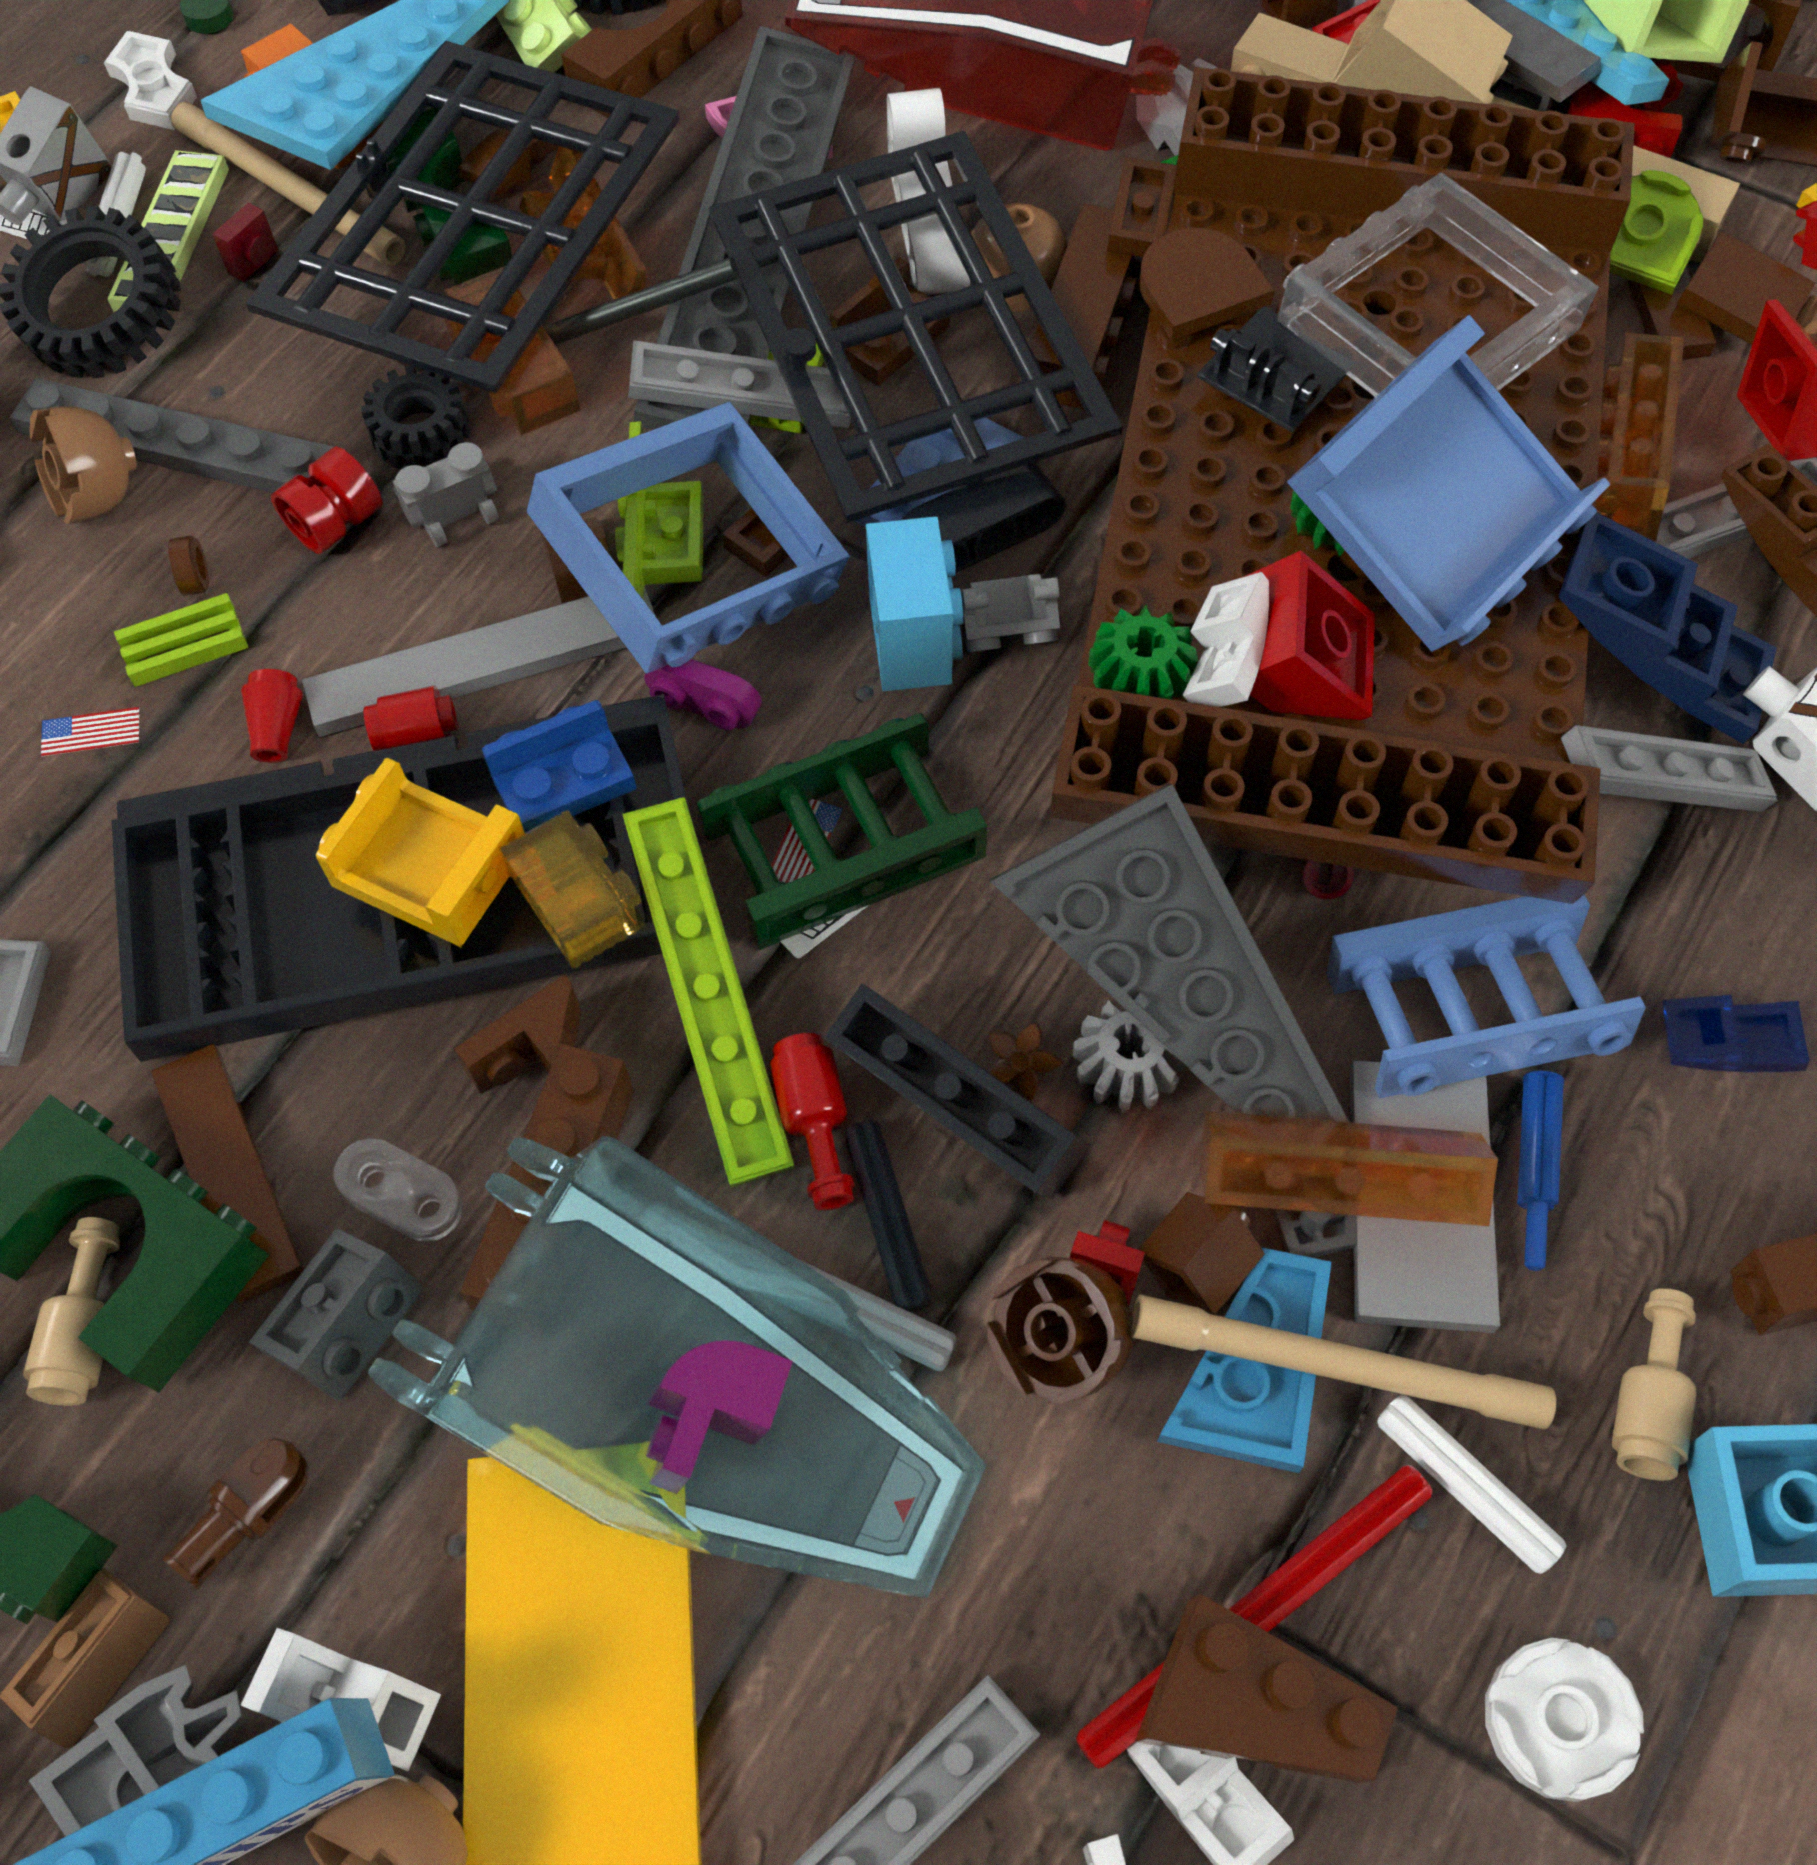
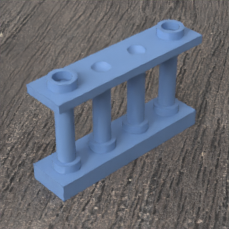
(1471, 937)

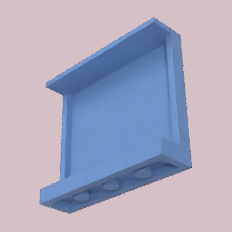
(1444, 493)

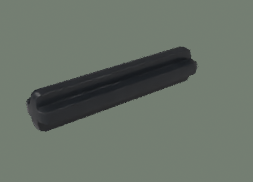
(888, 1216)

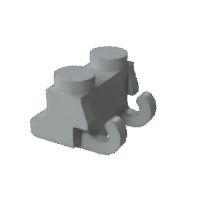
(446, 491)
(1009, 608)

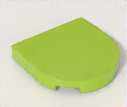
(1657, 231)

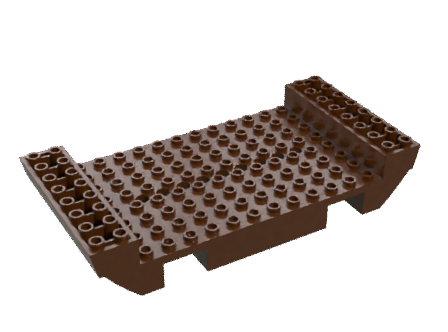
(1463, 742)

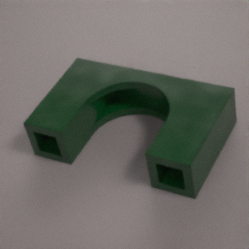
(189, 1256)

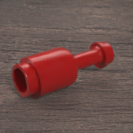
(812, 1107)

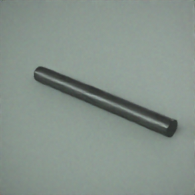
(643, 301)

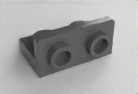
(337, 1313)

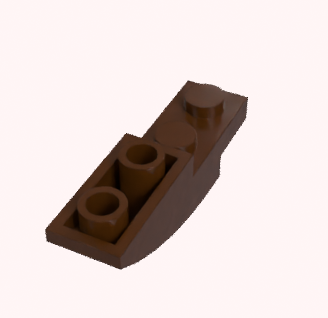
(1780, 516)

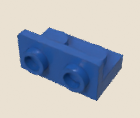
(559, 765)

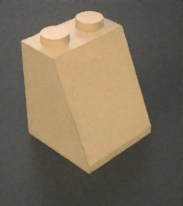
(1426, 50)

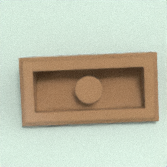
(84, 1659)

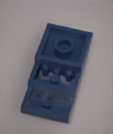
(1664, 626)

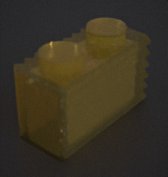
(572, 888)

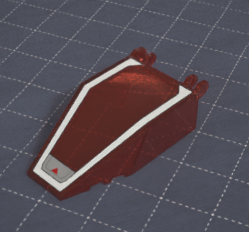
(1013, 62)

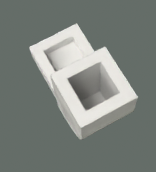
(303, 1674)

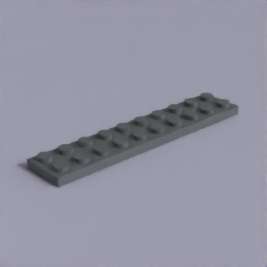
(773, 138)

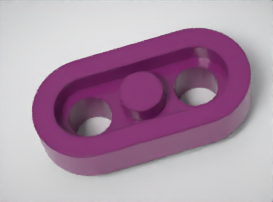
(708, 692)

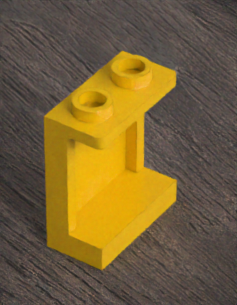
(418, 854)

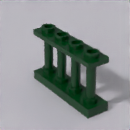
(864, 879)

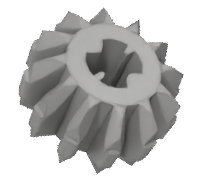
(1116, 1074)

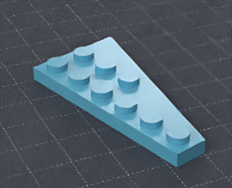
(1623, 74)
(347, 83)

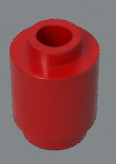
(409, 717)

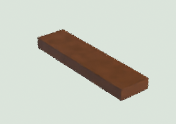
(225, 1159)

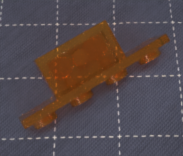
(613, 255)

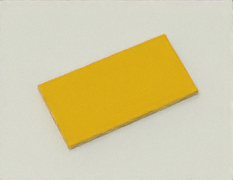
(574, 1686)

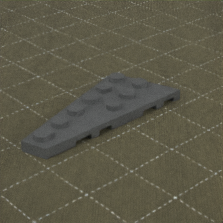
(1167, 942)

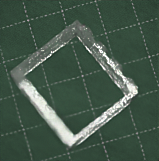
(1477, 231)

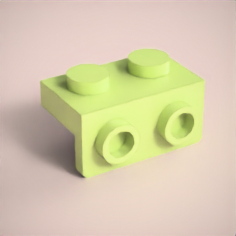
(542, 30)

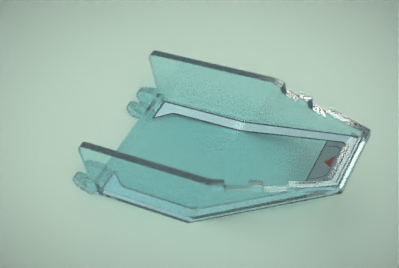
(595, 1310)

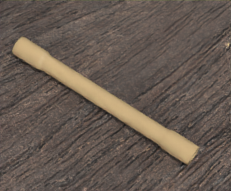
(192, 122)
(1488, 1394)

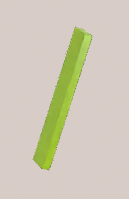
(708, 993)

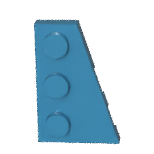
(1250, 1406)

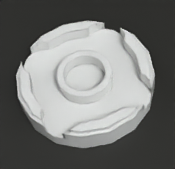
(1564, 1720)

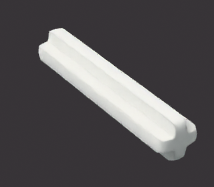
(119, 194)
(1472, 1484)

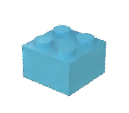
(913, 603)
(1757, 1508)

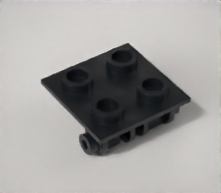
(1270, 370)

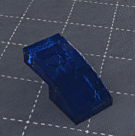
(1736, 1038)

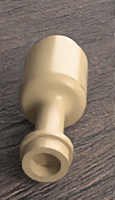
(58, 1362)
(1655, 1398)

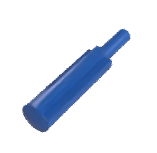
(1539, 1159)

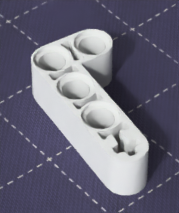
(912, 120)

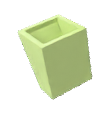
(1672, 27)

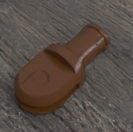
(243, 1505)

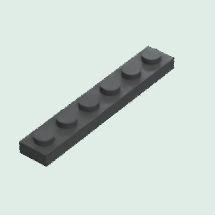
(183, 439)

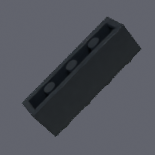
(957, 1092)

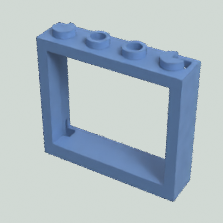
(657, 456)

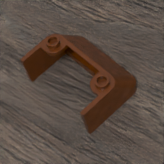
(1764, 113)

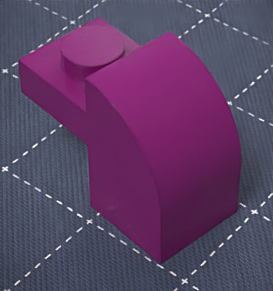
(716, 1388)

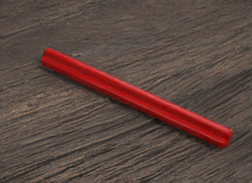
(1275, 1597)

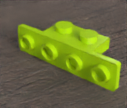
(661, 532)

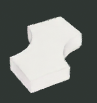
(145, 67)

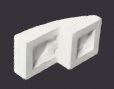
(1234, 636)
(1214, 1804)

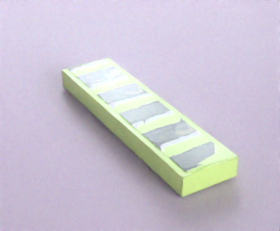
(178, 213)

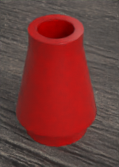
(270, 710)

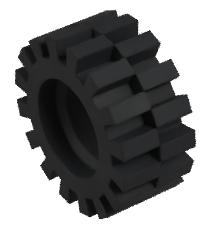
(412, 395)

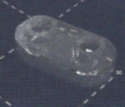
(402, 1192)

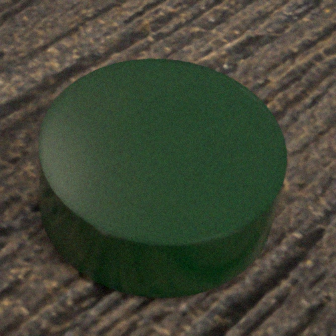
(206, 15)

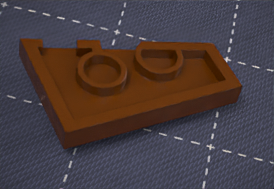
(1262, 1701)

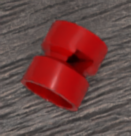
(329, 498)

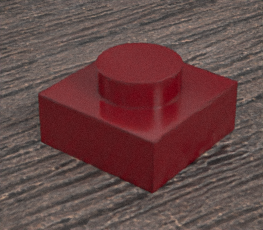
(245, 242)

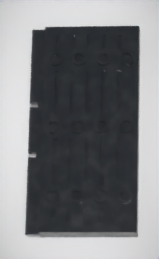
(246, 939)

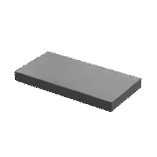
(1424, 1269)

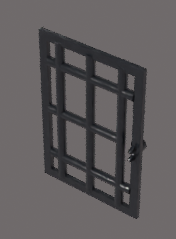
(389, 188)
(797, 346)

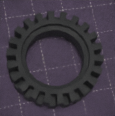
(59, 252)

